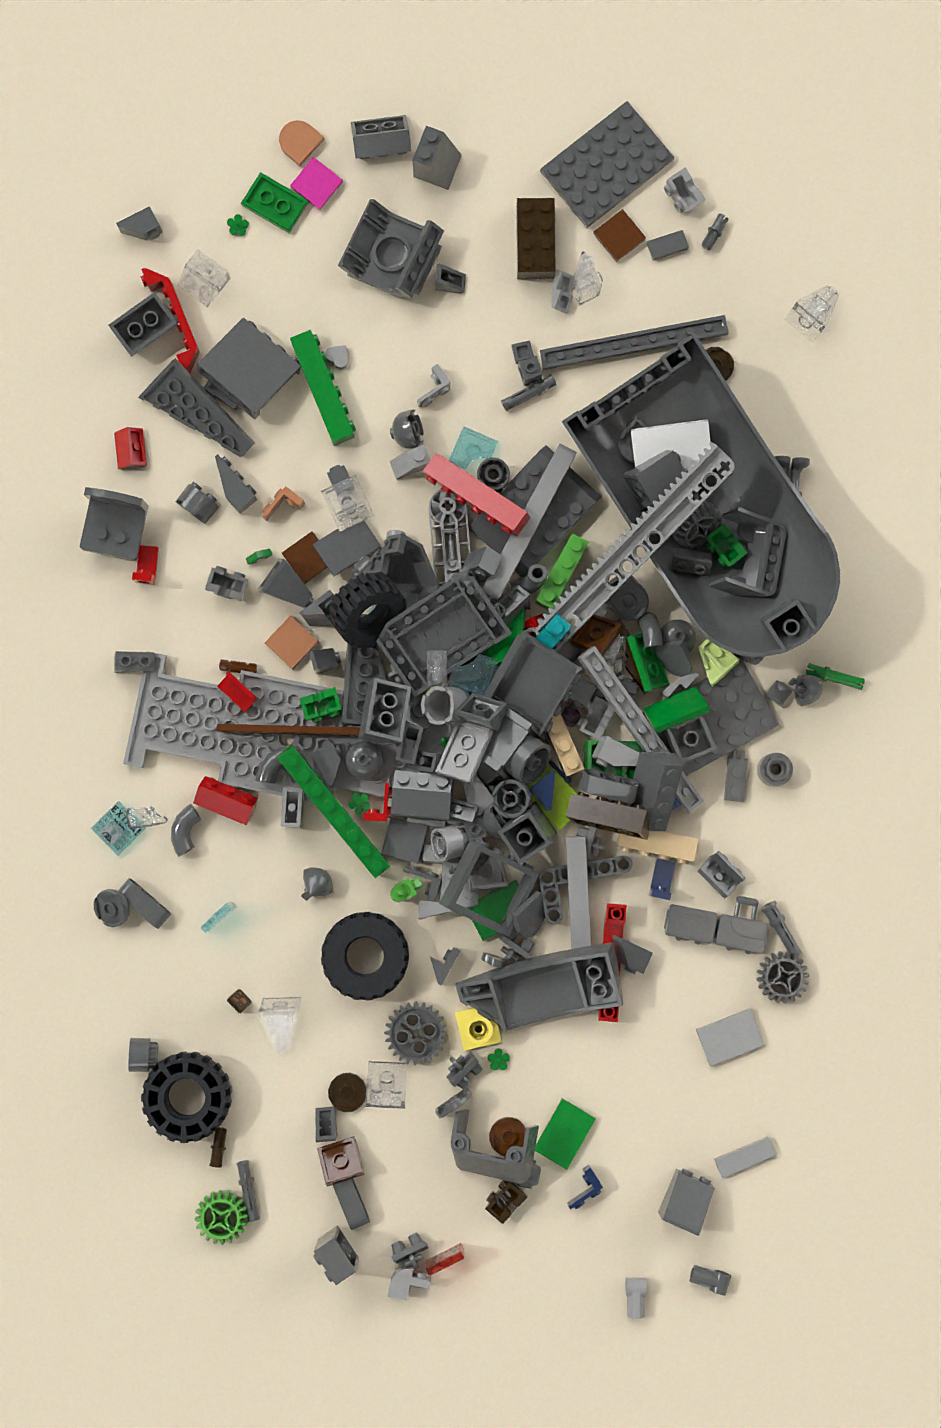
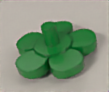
(237, 224)
(359, 802)
(497, 1059)

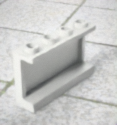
(684, 438)

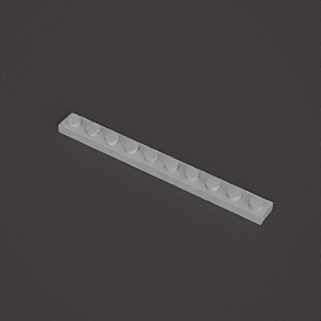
(634, 719)

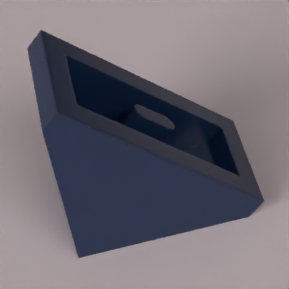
(544, 790)

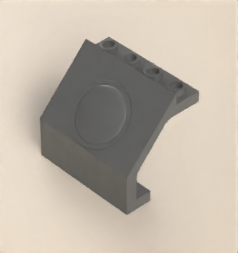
(390, 250)

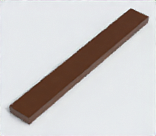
(287, 729)

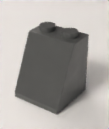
(435, 158)
(654, 476)
(528, 833)
(686, 1201)

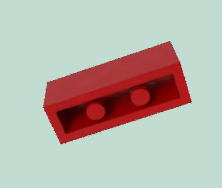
(225, 800)

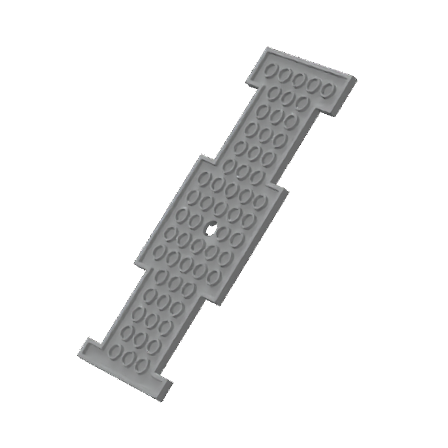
(183, 717)

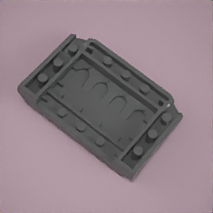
(451, 619)

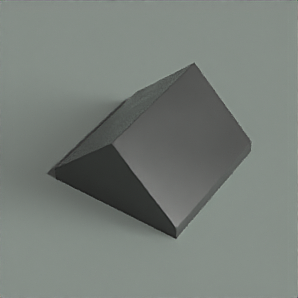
(482, 711)

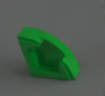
(252, 559)

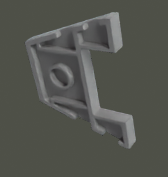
(466, 898)

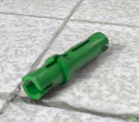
(835, 676)

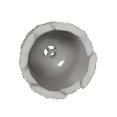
(441, 702)

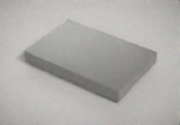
(464, 751)
(730, 1037)

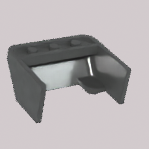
(763, 555)
(513, 1168)

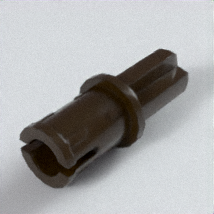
(218, 1147)

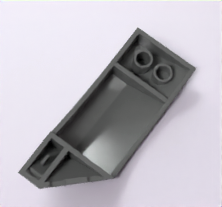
(546, 986)

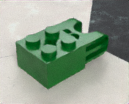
(590, 763)

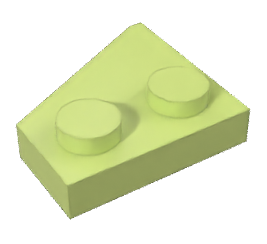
(716, 661)

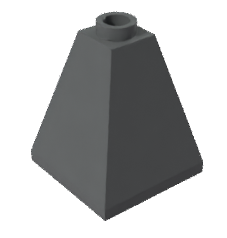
(286, 585)

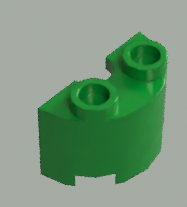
(725, 545)
(321, 704)

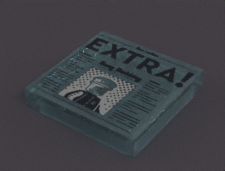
(114, 829)

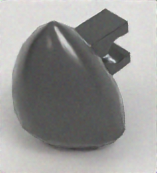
(806, 689)
(317, 883)

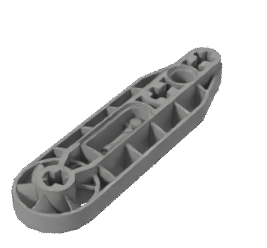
(441, 517)

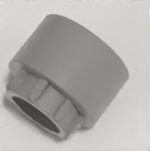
(448, 842)

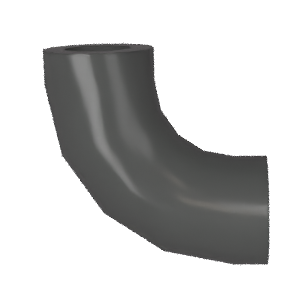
(533, 580)
(650, 630)
(270, 766)
(181, 830)

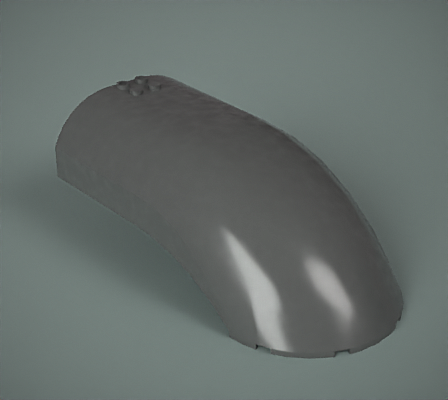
(690, 388)

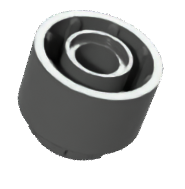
(494, 465)
(785, 769)
(142, 1055)

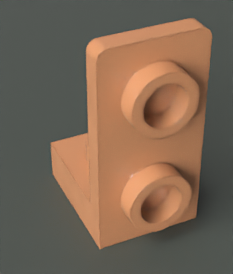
(292, 499)

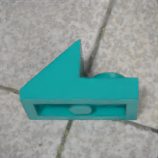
(554, 631)

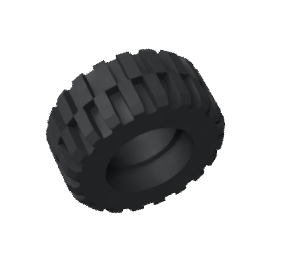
(355, 599)

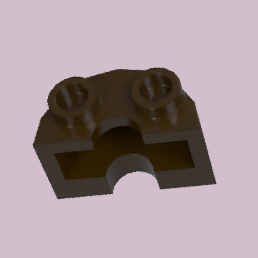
(505, 1200)

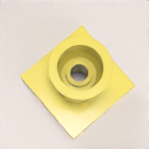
(467, 1021)

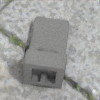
(439, 378)

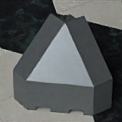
(406, 566)

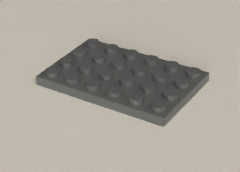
(607, 164)
(735, 715)

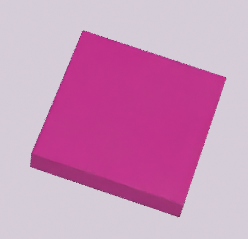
(316, 183)

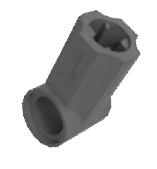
(716, 1280)

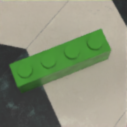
(562, 572)

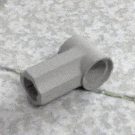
(636, 1291)

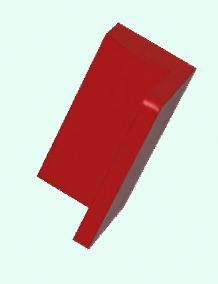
(130, 447)
(237, 692)

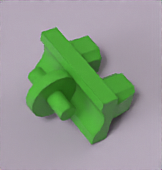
(405, 889)

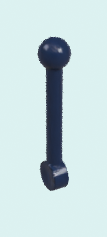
(567, 779)

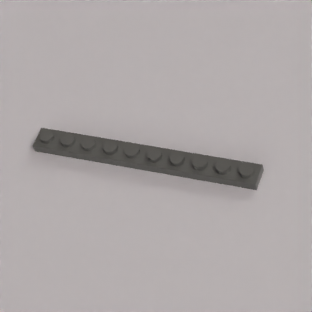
(632, 342)

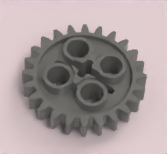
(406, 1048)

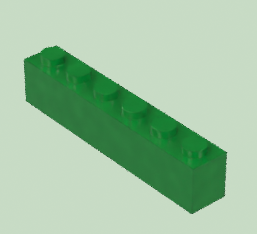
(322, 387)

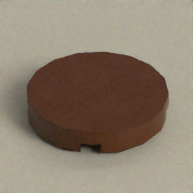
(506, 1133)

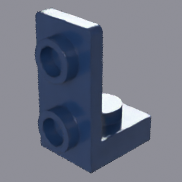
(662, 879)
(593, 1191)

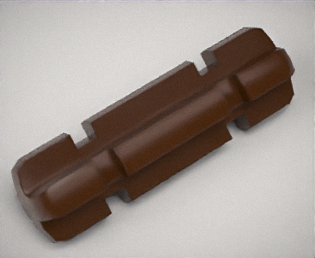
(237, 666)

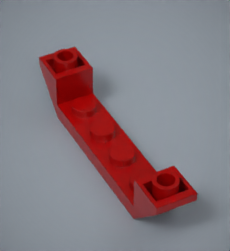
(156, 281)
(613, 925)

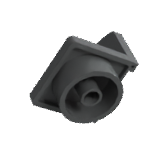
(113, 523)
(517, 750)

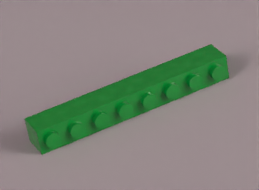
(333, 811)

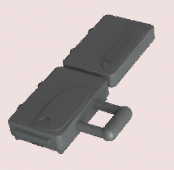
(727, 931)

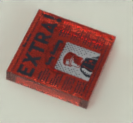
(444, 1259)

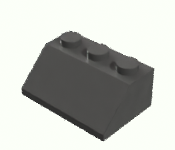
(381, 137)
(142, 324)
(384, 712)
(421, 795)

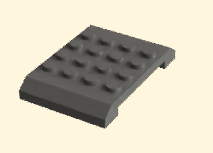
(565, 510)

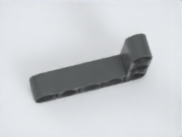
(557, 879)

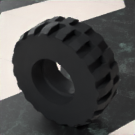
(370, 985)
(165, 1117)

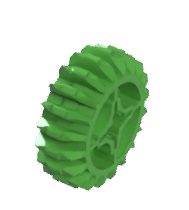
(216, 1209)

